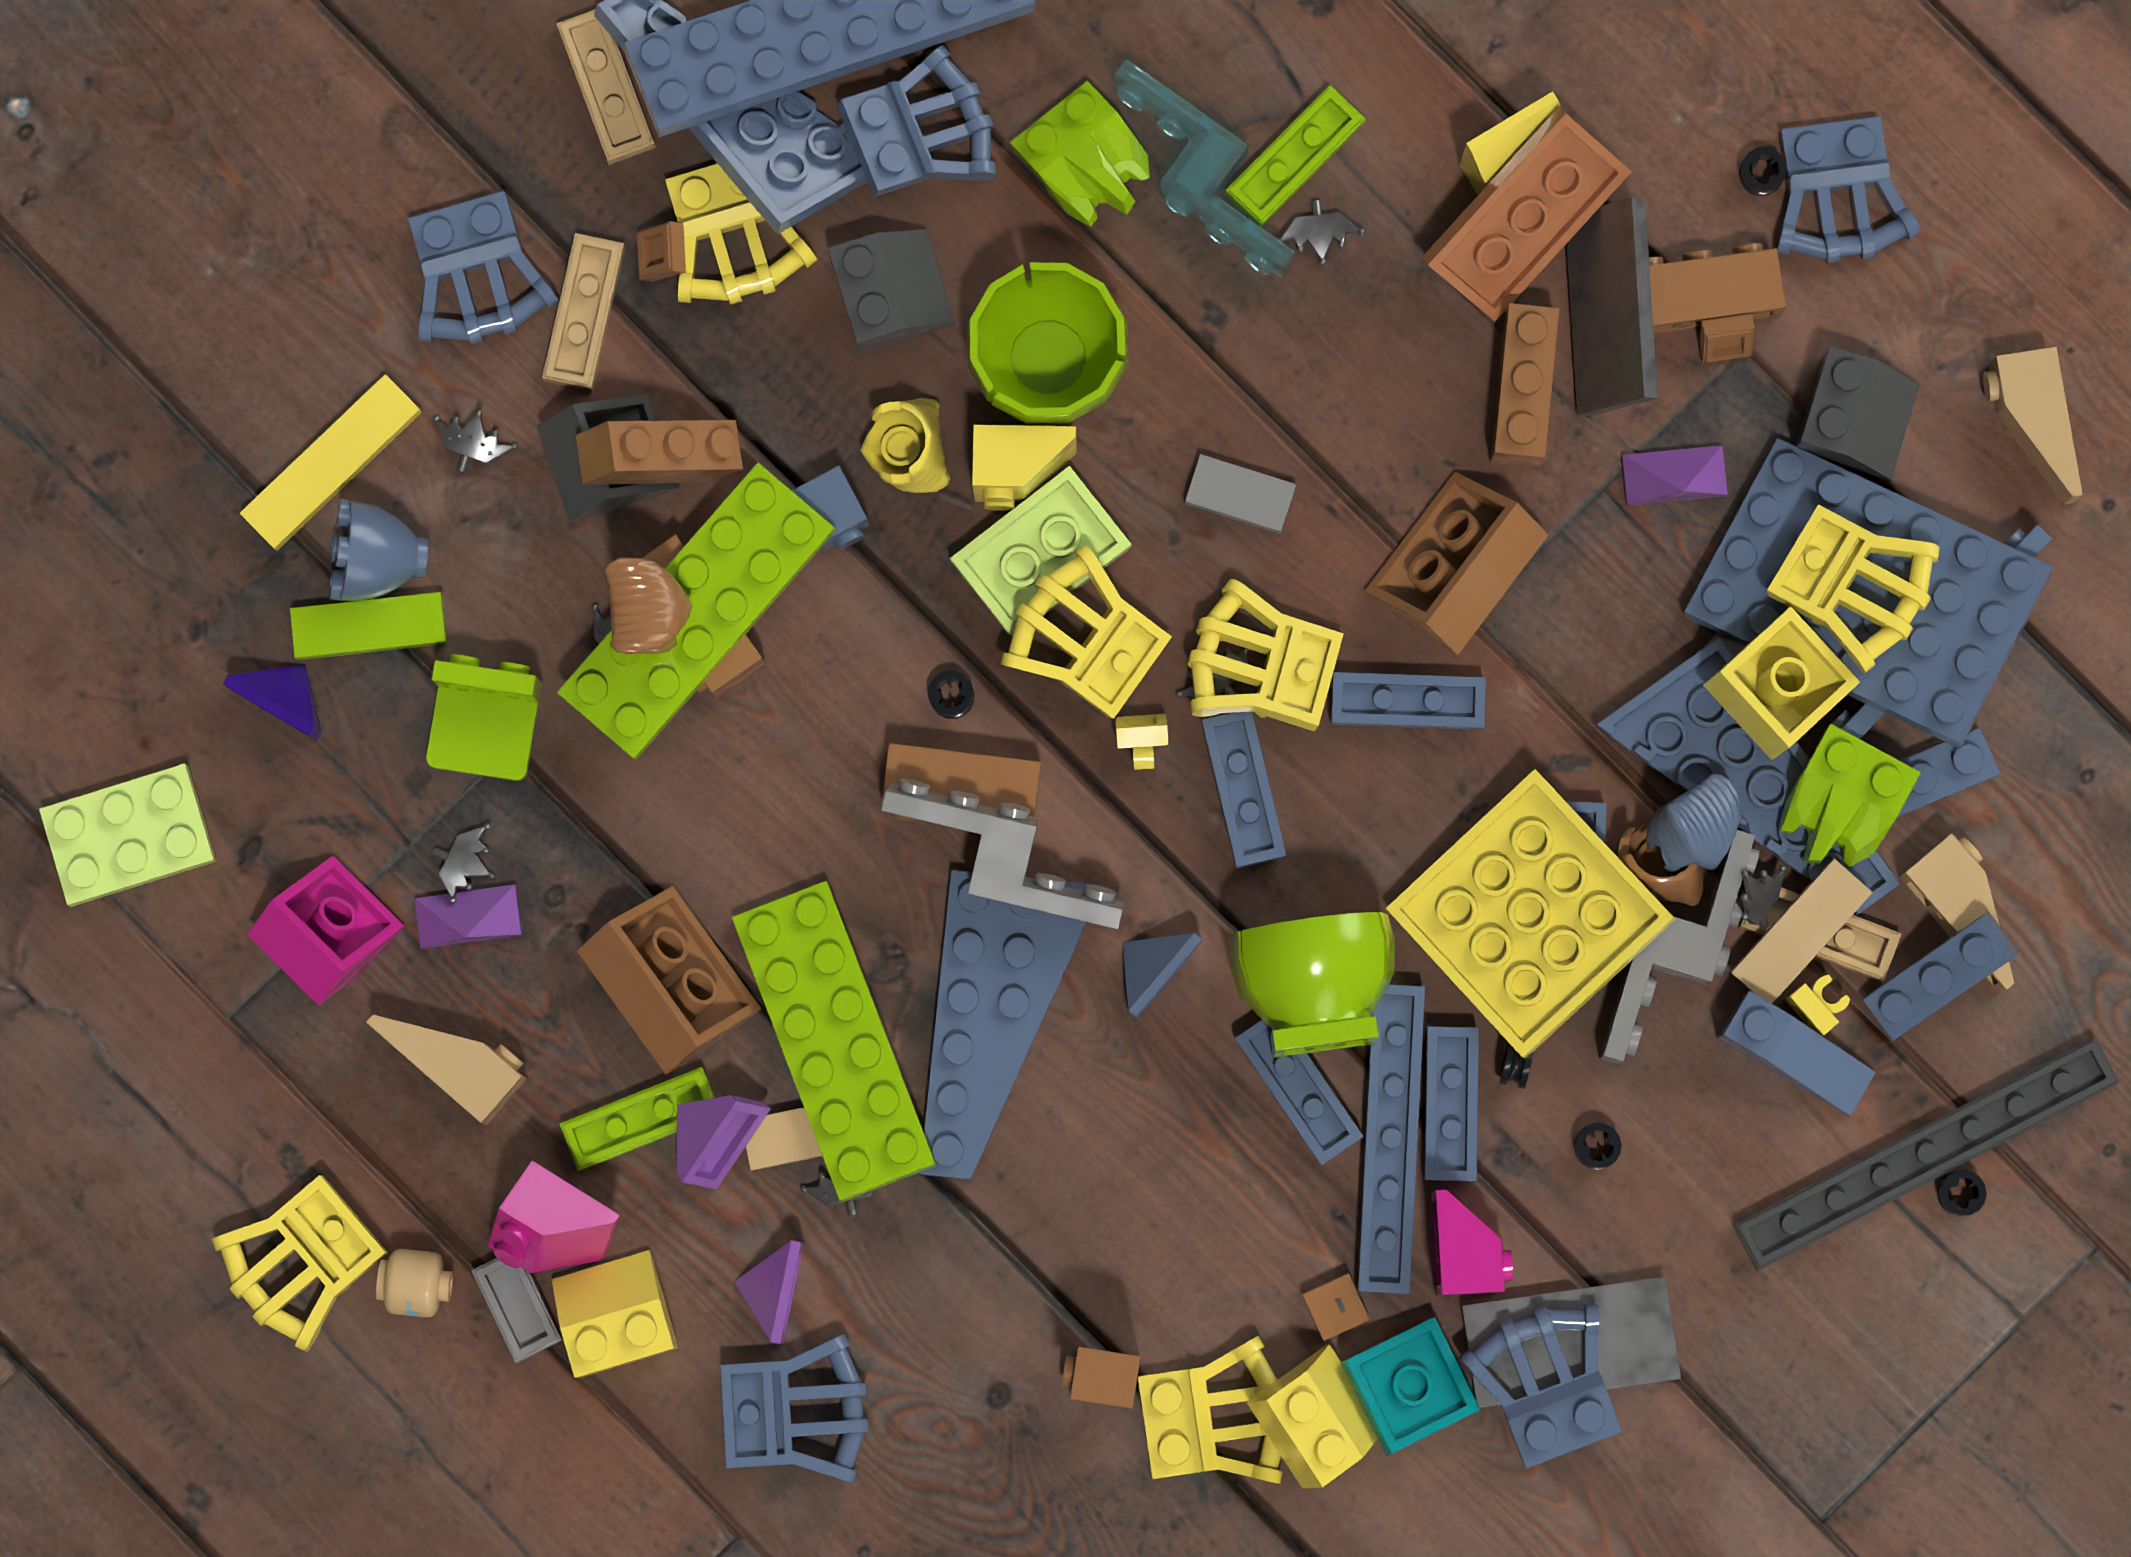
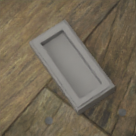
(1240, 494)
(517, 1308)

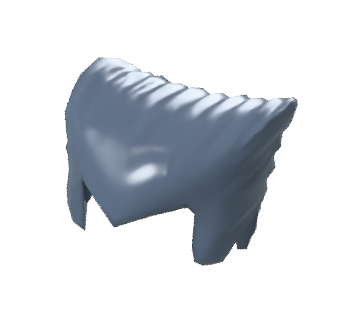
(1696, 825)

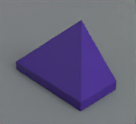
(281, 693)

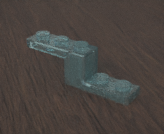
(1202, 170)

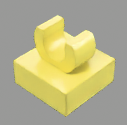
(1141, 735)
(1813, 1009)

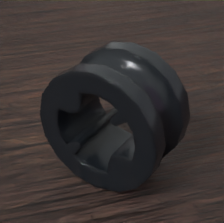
(1751, 160)
(936, 698)
(1515, 1067)
(1612, 1139)
(1952, 1180)

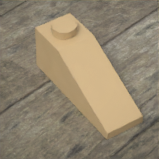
(2035, 411)
(1955, 892)
(464, 1068)

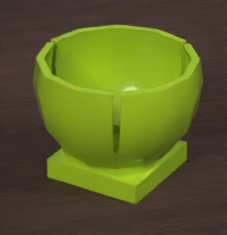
(1047, 343)
(1315, 979)

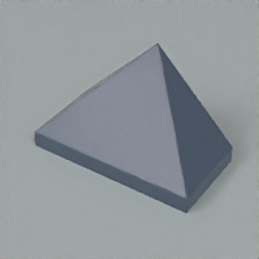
(1152, 964)

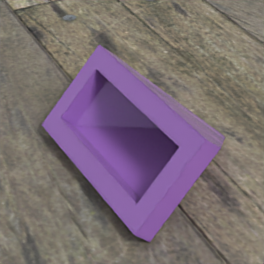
(1674, 475)
(473, 918)
(713, 1136)
(771, 1289)

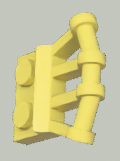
(713, 205)
(1826, 563)
(1113, 654)
(1295, 670)
(326, 1238)
(1181, 1423)

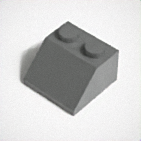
(890, 287)
(1857, 413)
(560, 445)

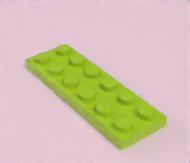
(731, 578)
(834, 1041)

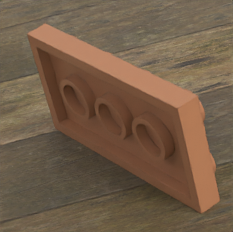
(1526, 214)

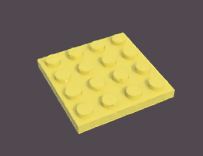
(1530, 914)

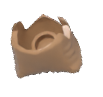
(644, 606)
(1647, 865)

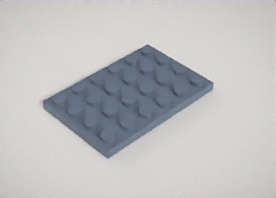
(1957, 643)

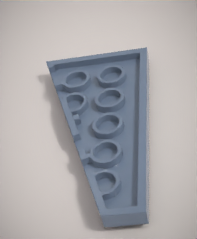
(775, 152)
(1690, 736)
(992, 999)

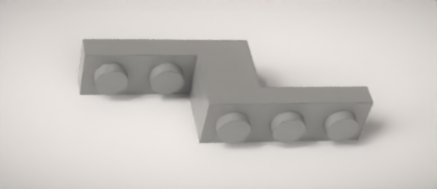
(1003, 853)
(1682, 950)

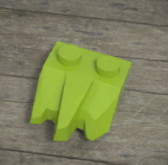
(1084, 154)
(1846, 797)

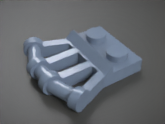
(889, 138)
(1836, 159)
(465, 240)
(759, 1412)
(1561, 1415)

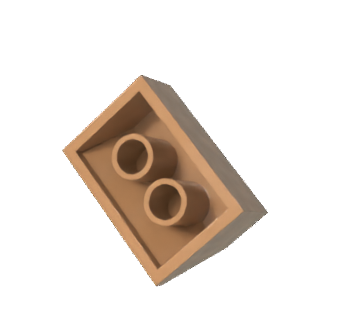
(1457, 562)
(668, 979)

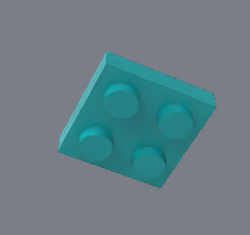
(1410, 1386)

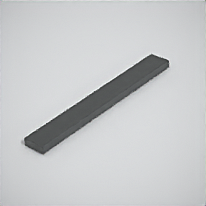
(1925, 1153)

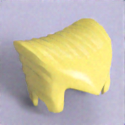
(907, 445)

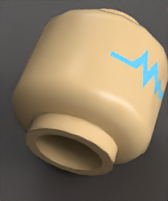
(413, 1283)

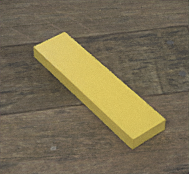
(331, 462)

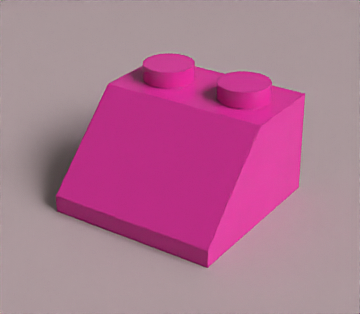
(324, 930)
(550, 1224)
(1465, 1250)

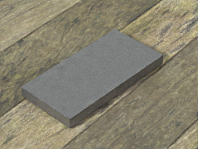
(1612, 309)
(1633, 1336)

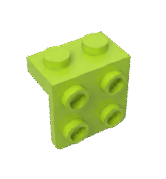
(483, 718)

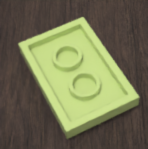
(1035, 542)
(127, 835)

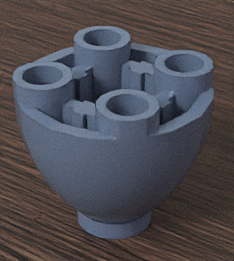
(373, 552)

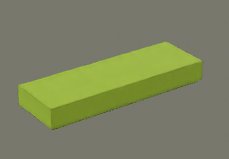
(1295, 156)
(368, 626)
(632, 1120)

